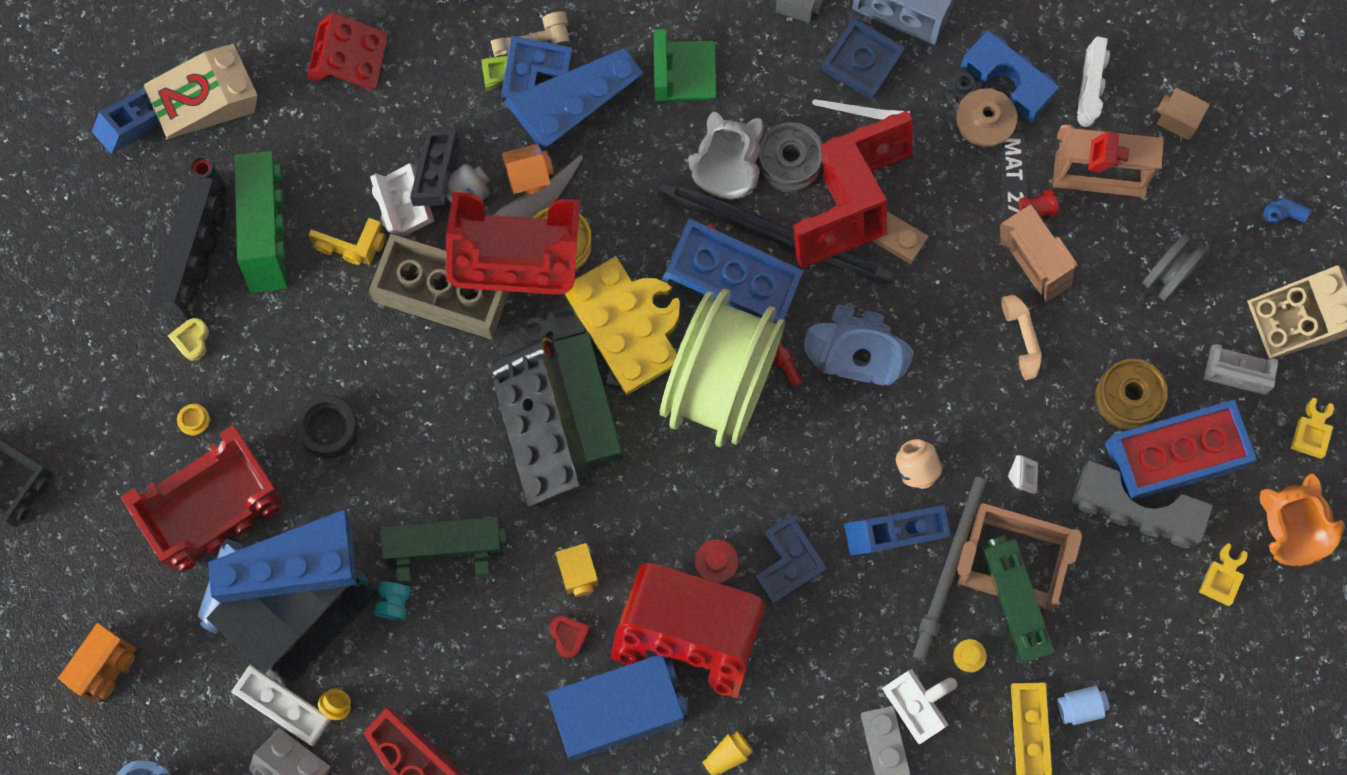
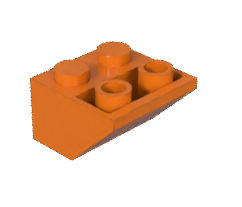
(98, 664)

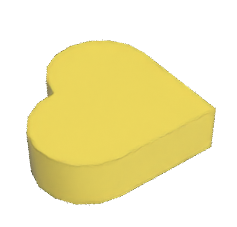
(190, 338)

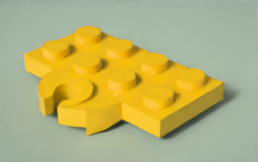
(626, 322)

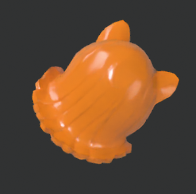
(1301, 523)

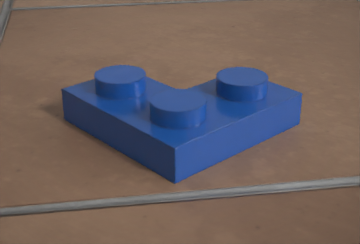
(529, 58)

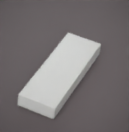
(281, 705)

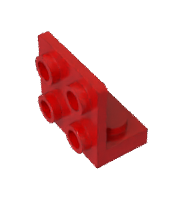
(347, 51)

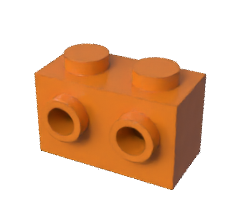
(528, 169)

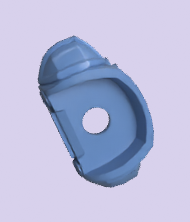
(834, 344)

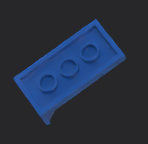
(716, 262)

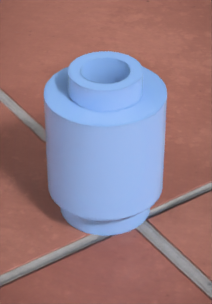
(1083, 705)

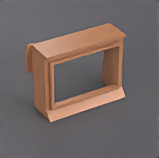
(1144, 155)
(1038, 253)
(1066, 538)

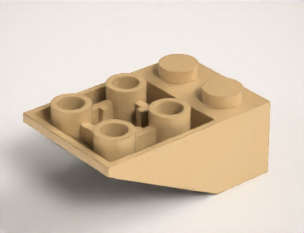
(1302, 313)

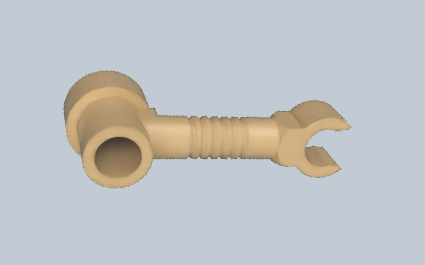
(555, 32)

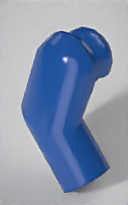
(1285, 208)

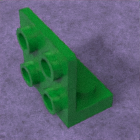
(683, 69)

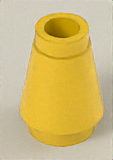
(728, 754)

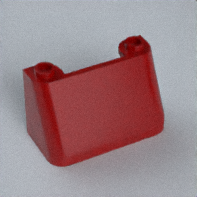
(511, 251)

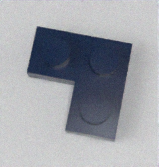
(797, 564)

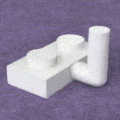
(917, 705)

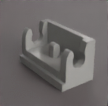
(1240, 370)

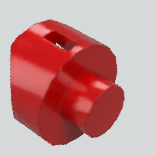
(716, 561)

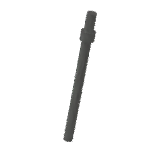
(929, 626)

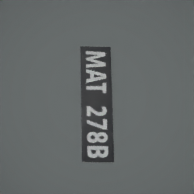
(1013, 173)

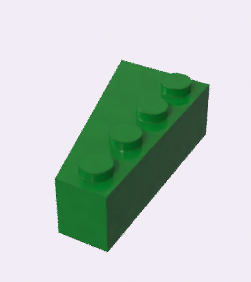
(260, 221)

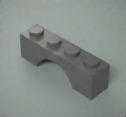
(1102, 492)

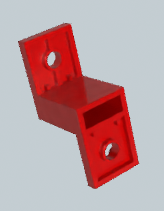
(859, 199)

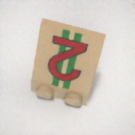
(202, 92)

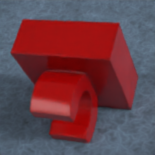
(1106, 152)

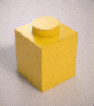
(577, 570)

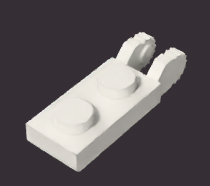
(1092, 82)

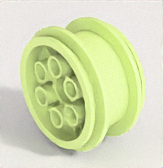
(721, 367)

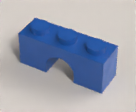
(993, 57)

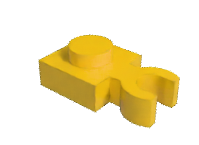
(1311, 433)
(1222, 579)

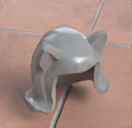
(728, 158)

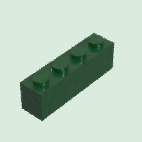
(588, 400)

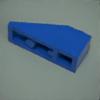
(125, 121)
(897, 530)

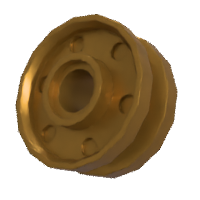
(1144, 380)

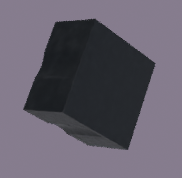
(293, 629)

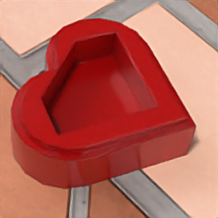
(569, 635)

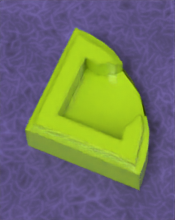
(494, 71)

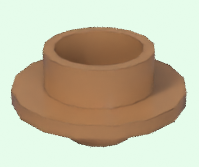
(986, 130)

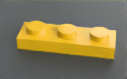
(1031, 729)

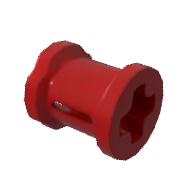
(1043, 204)

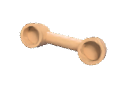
(1015, 309)

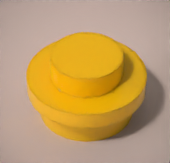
(193, 419)
(969, 656)
(334, 704)

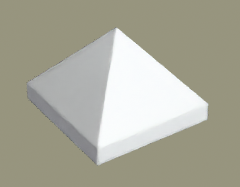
(1024, 474)

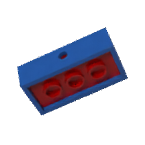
(1181, 450)

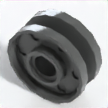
(792, 139)
(1174, 267)

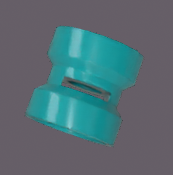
(392, 601)

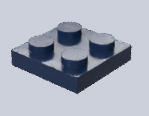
(863, 58)

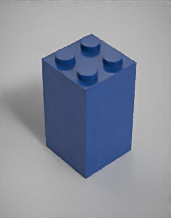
(617, 707)

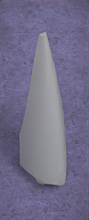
(531, 204)

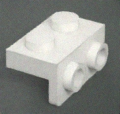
(395, 203)

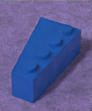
(292, 562)

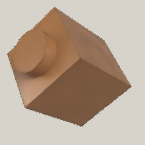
(1181, 113)

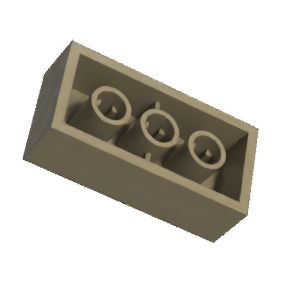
(421, 298)

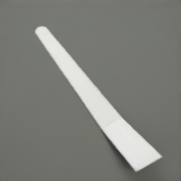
(864, 111)

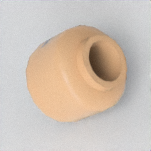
(918, 464)

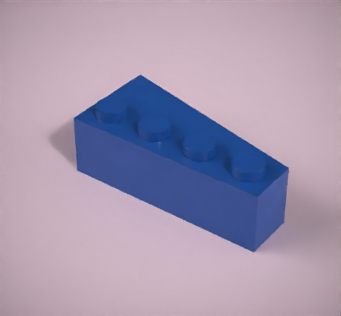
(566, 100)

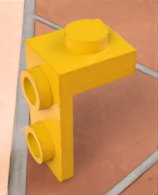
(371, 240)

